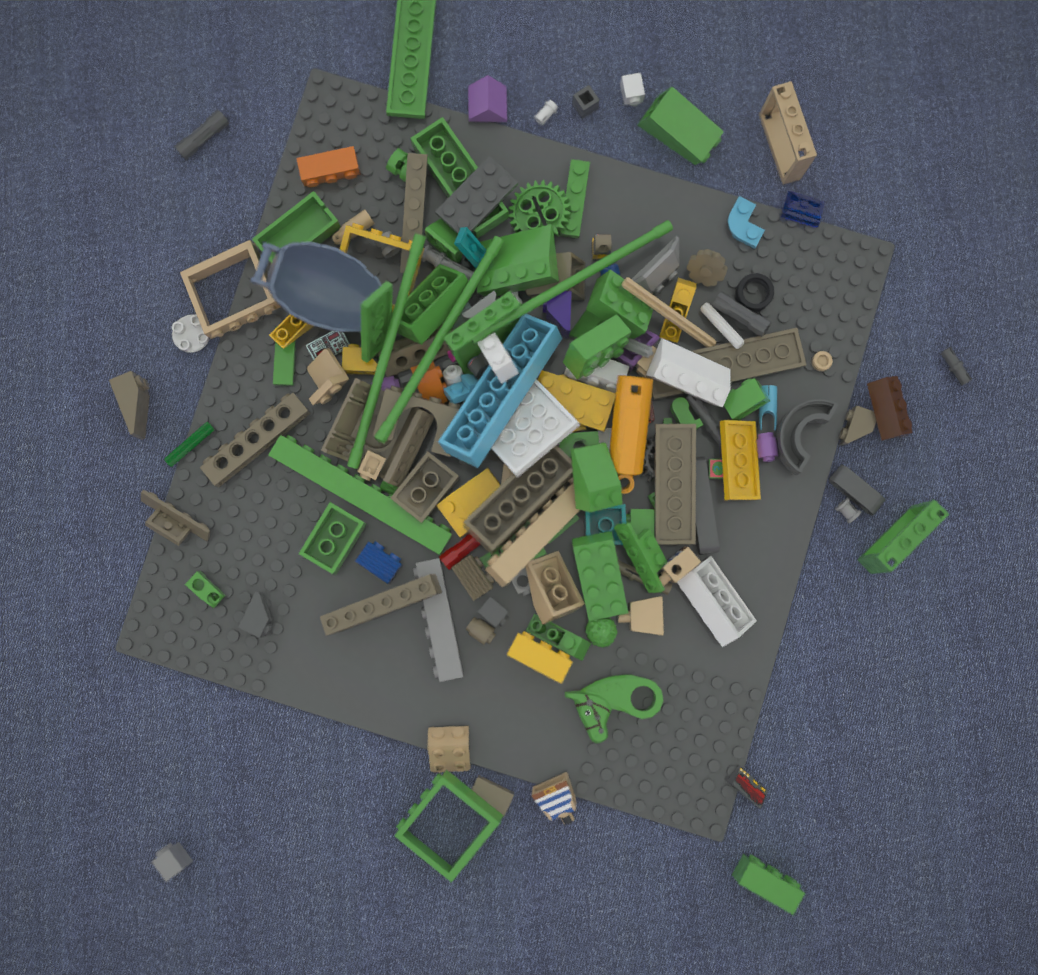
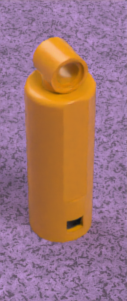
(630, 427)

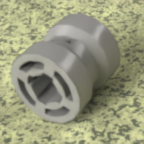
(387, 250)

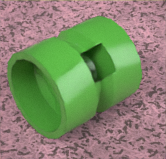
(398, 164)

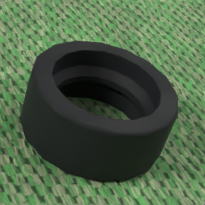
(763, 280)

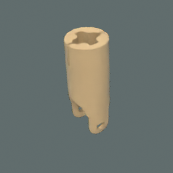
(362, 218)

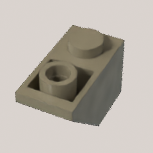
(859, 423)

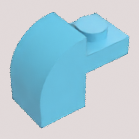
(460, 391)

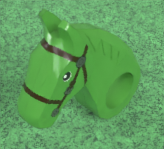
(609, 693)

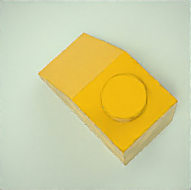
(352, 361)

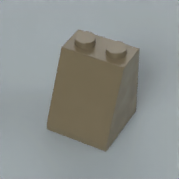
(568, 265)

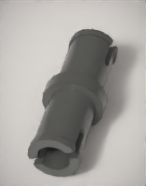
(956, 366)

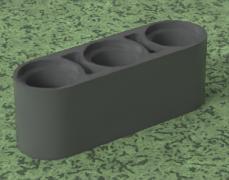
(857, 490)

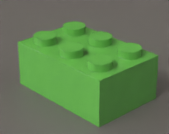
(611, 299)
(597, 347)
(332, 538)
(768, 883)

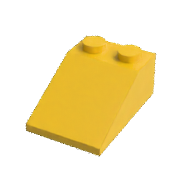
(467, 499)

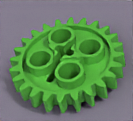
(556, 204)

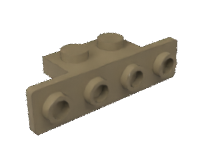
(171, 522)

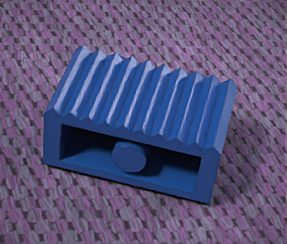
(379, 562)

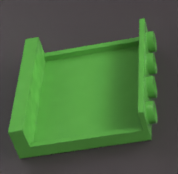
(460, 339)

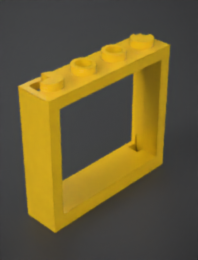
(377, 235)

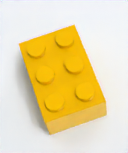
(540, 656)

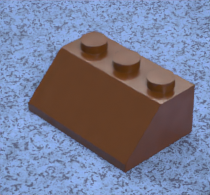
(890, 408)

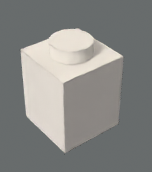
(632, 89)

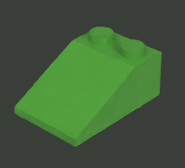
(595, 478)

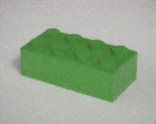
(431, 303)
(600, 575)

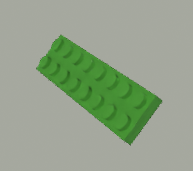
(411, 58)

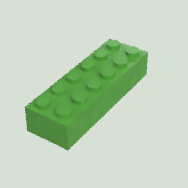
(452, 166)

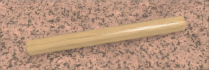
(668, 312)

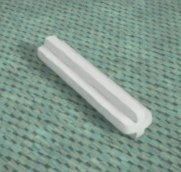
(722, 325)

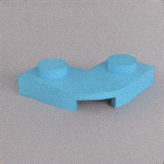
(739, 225)

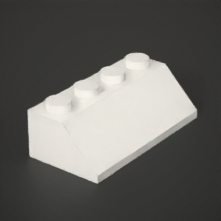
(690, 373)
(717, 601)

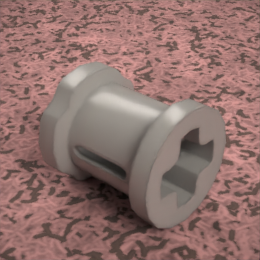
(848, 510)

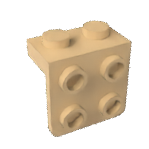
(327, 375)
(449, 748)

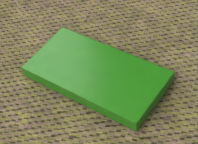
(375, 319)

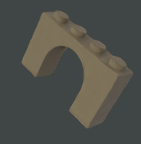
(442, 412)

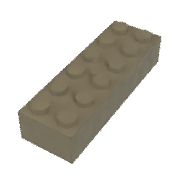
(518, 500)

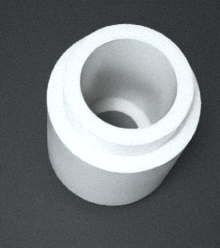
(452, 374)

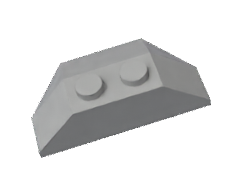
(660, 268)

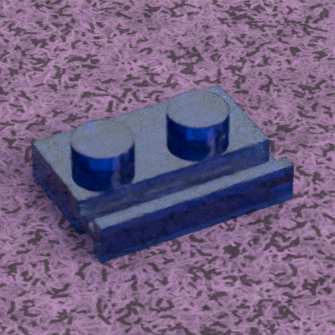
(802, 209)

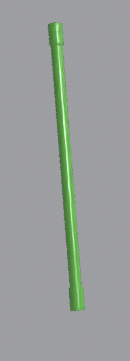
(657, 232)
(415, 252)
(388, 425)

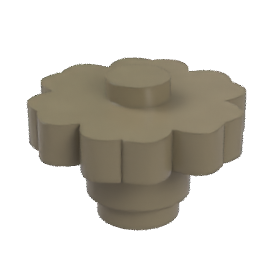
(707, 267)

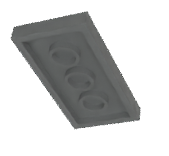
(477, 196)

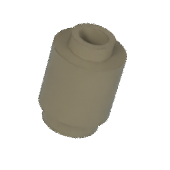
(481, 631)

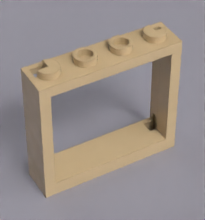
(787, 133)
(214, 265)

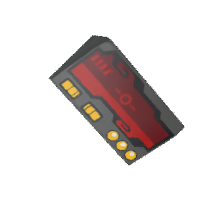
(748, 787)

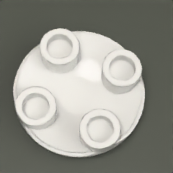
(188, 334)

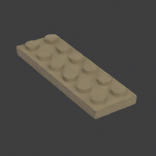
(675, 483)

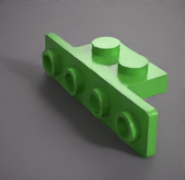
(644, 554)

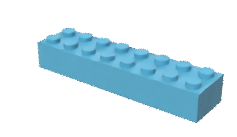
(493, 403)

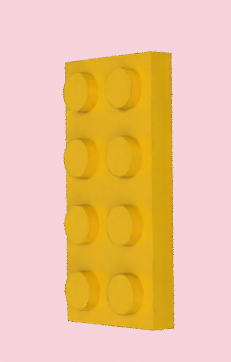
(584, 402)
(740, 460)

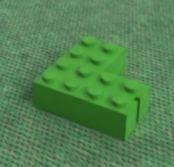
(302, 223)

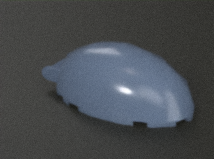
(317, 284)

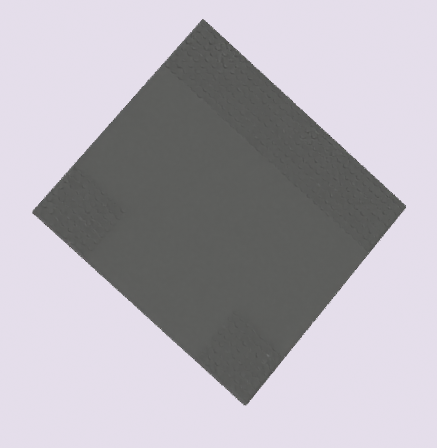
(382, 670)

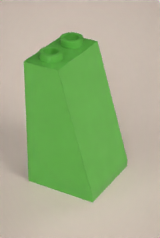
(681, 126)

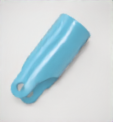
(770, 407)

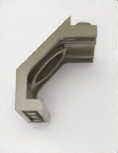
(398, 452)

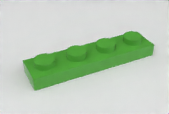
(576, 194)

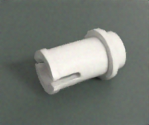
(544, 114)

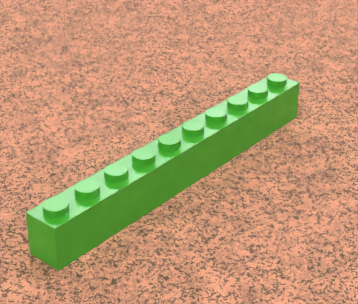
(358, 493)

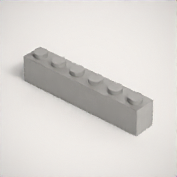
(440, 625)

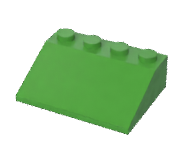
(522, 263)

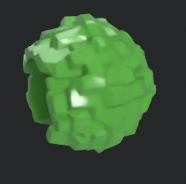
(601, 632)

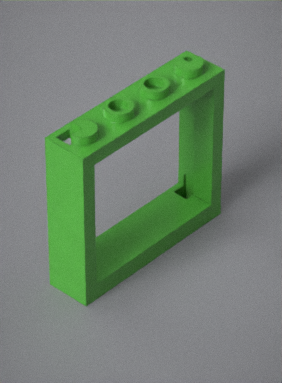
(902, 537)
(468, 796)

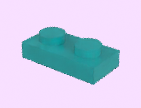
(470, 246)

